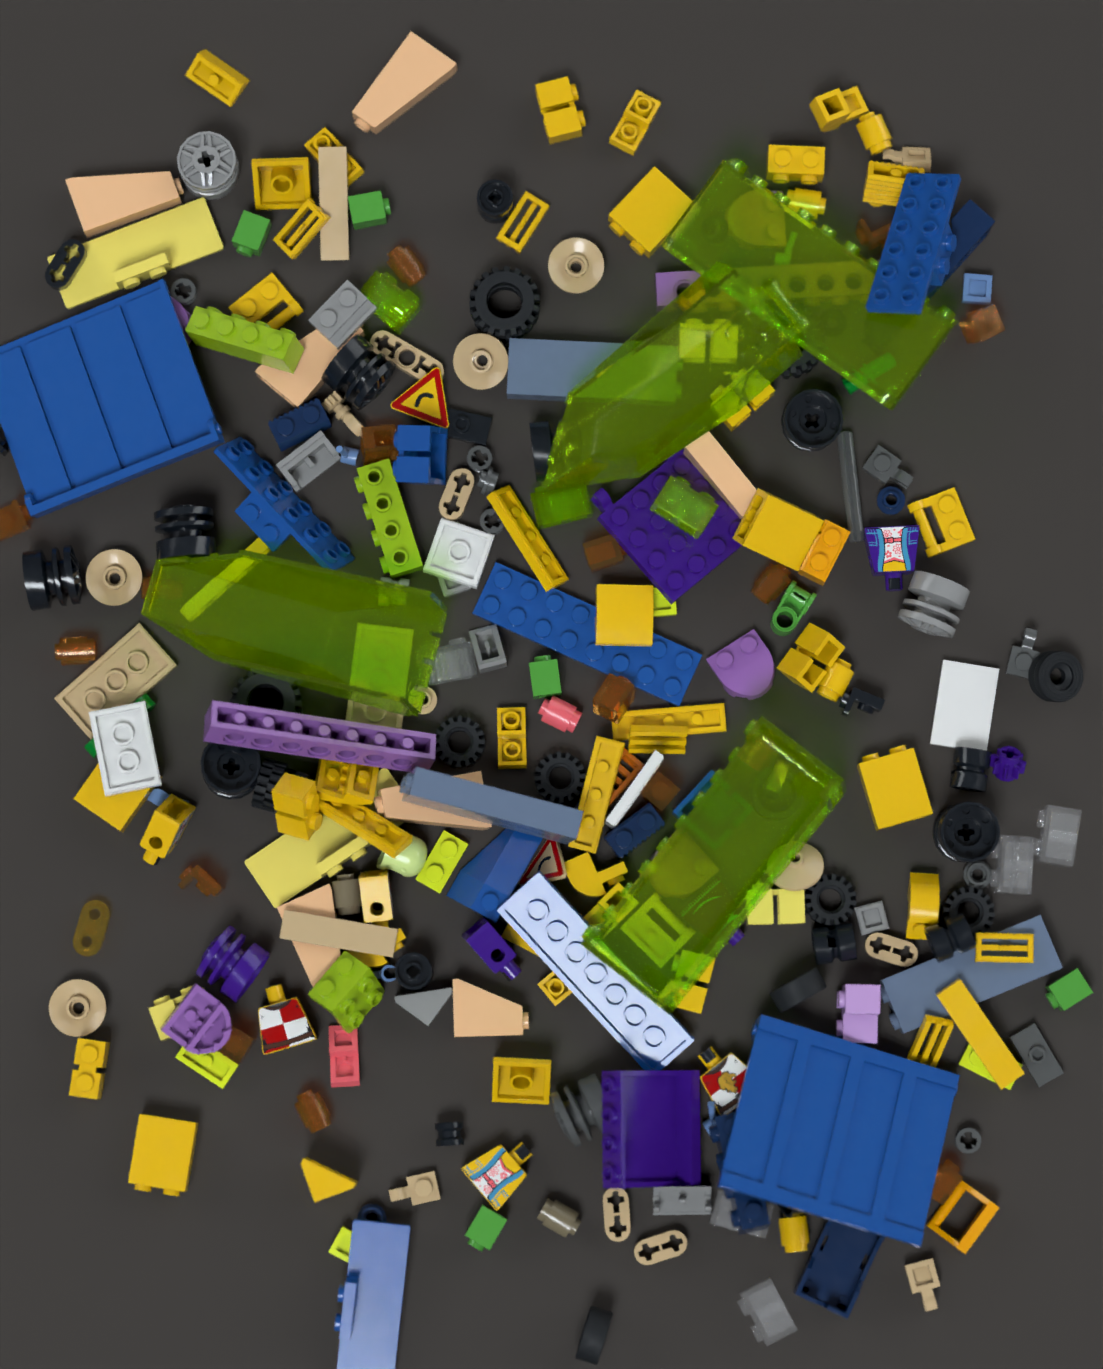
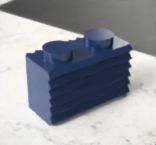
(299, 425)
(634, 831)

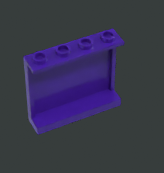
(651, 1128)

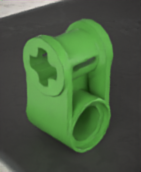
(794, 605)

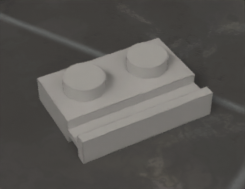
(342, 314)

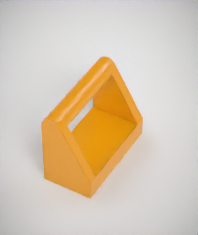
(974, 1228)

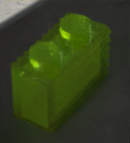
(393, 305)
(560, 506)
(684, 506)

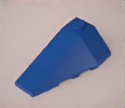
(494, 873)

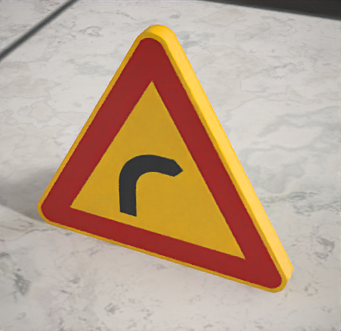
(425, 400)

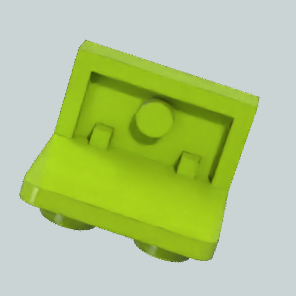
(348, 991)

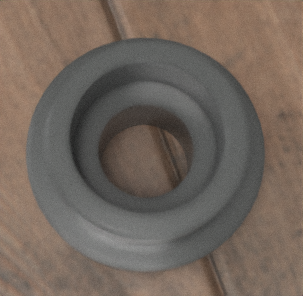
(487, 480)
(986, 872)

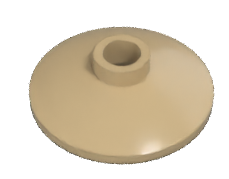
(576, 251)
(467, 361)
(101, 570)
(803, 873)
(62, 1008)

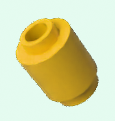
(874, 133)
(807, 199)
(836, 680)
(794, 1233)

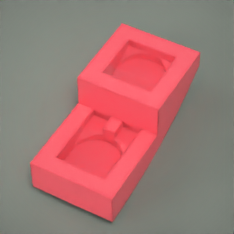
(344, 1057)

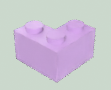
(858, 1013)

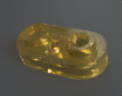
(94, 929)

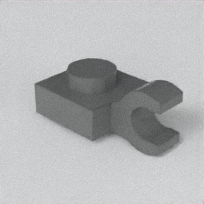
(884, 466)
(1023, 656)

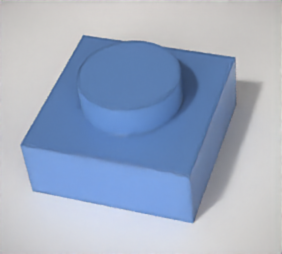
(976, 289)

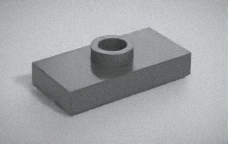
(1036, 1055)

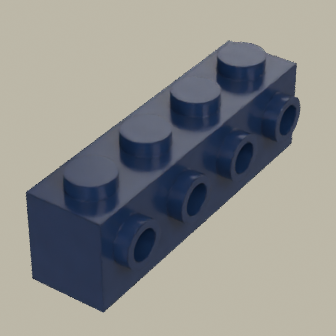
(748, 1212)

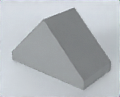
(488, 648)
(425, 1004)

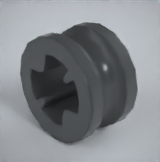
(187, 284)
(484, 452)
(493, 530)
(974, 1134)

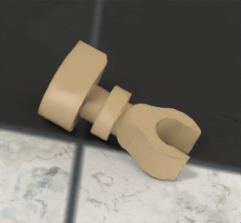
(334, 404)

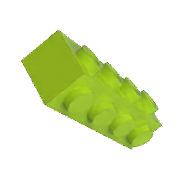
(245, 339)
(390, 519)

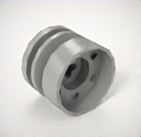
(210, 181)
(934, 601)

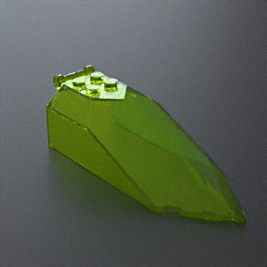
(674, 380)

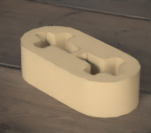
(450, 492)
(892, 942)
(609, 1214)
(662, 1254)

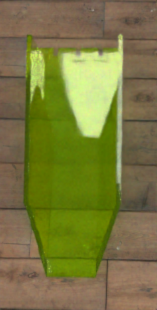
(303, 624)

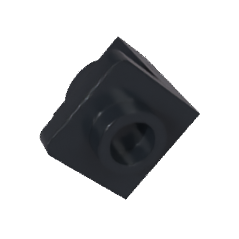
(866, 702)

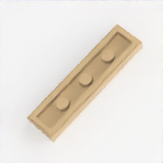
(334, 202)
(338, 933)

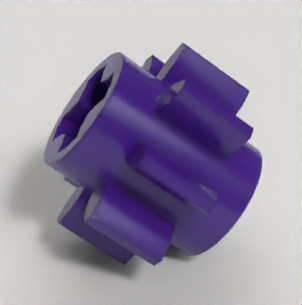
(1007, 763)

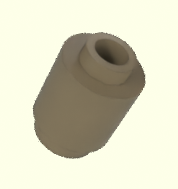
(346, 894)
(559, 1218)

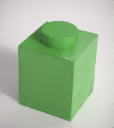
(368, 209)
(251, 234)
(545, 677)
(1067, 990)
(485, 1228)

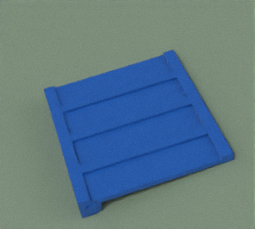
(102, 400)
(838, 1130)

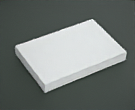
(964, 705)
(125, 748)
(634, 790)

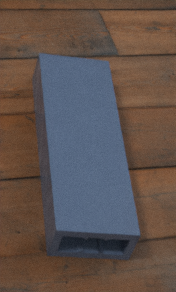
(551, 367)
(491, 805)
(914, 990)

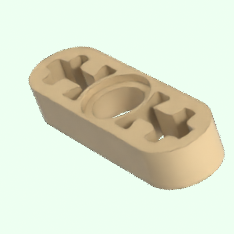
(392, 341)

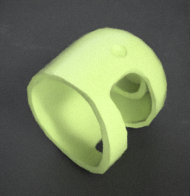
(408, 862)

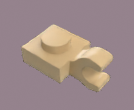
(910, 156)
(420, 1188)
(922, 1279)

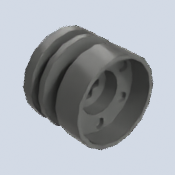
(580, 1111)

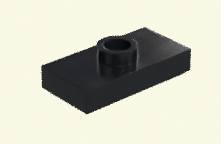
(468, 427)

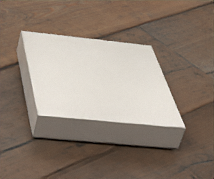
(459, 553)

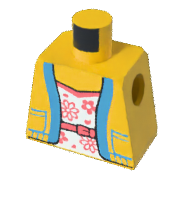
(166, 828)
(498, 1172)

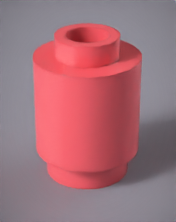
(560, 714)

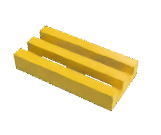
(312, 232)
(510, 242)
(664, 745)
(1006, 959)
(940, 1044)

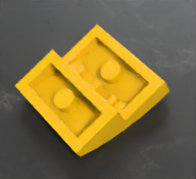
(624, 615)
(346, 782)

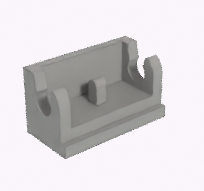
(308, 461)
(682, 1200)

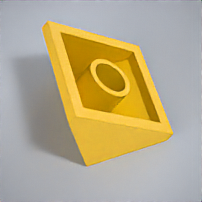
(281, 182)
(521, 1080)
(325, 1181)

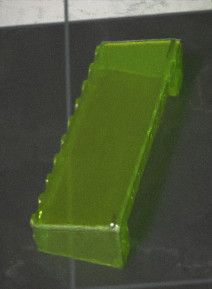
(822, 277)
(715, 865)

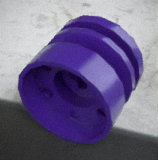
(232, 963)

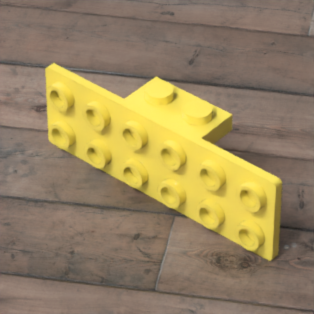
(141, 252)
(295, 863)

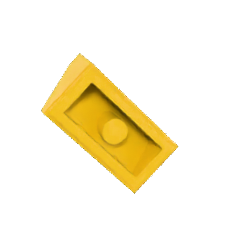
(217, 77)

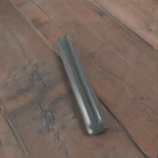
(850, 486)

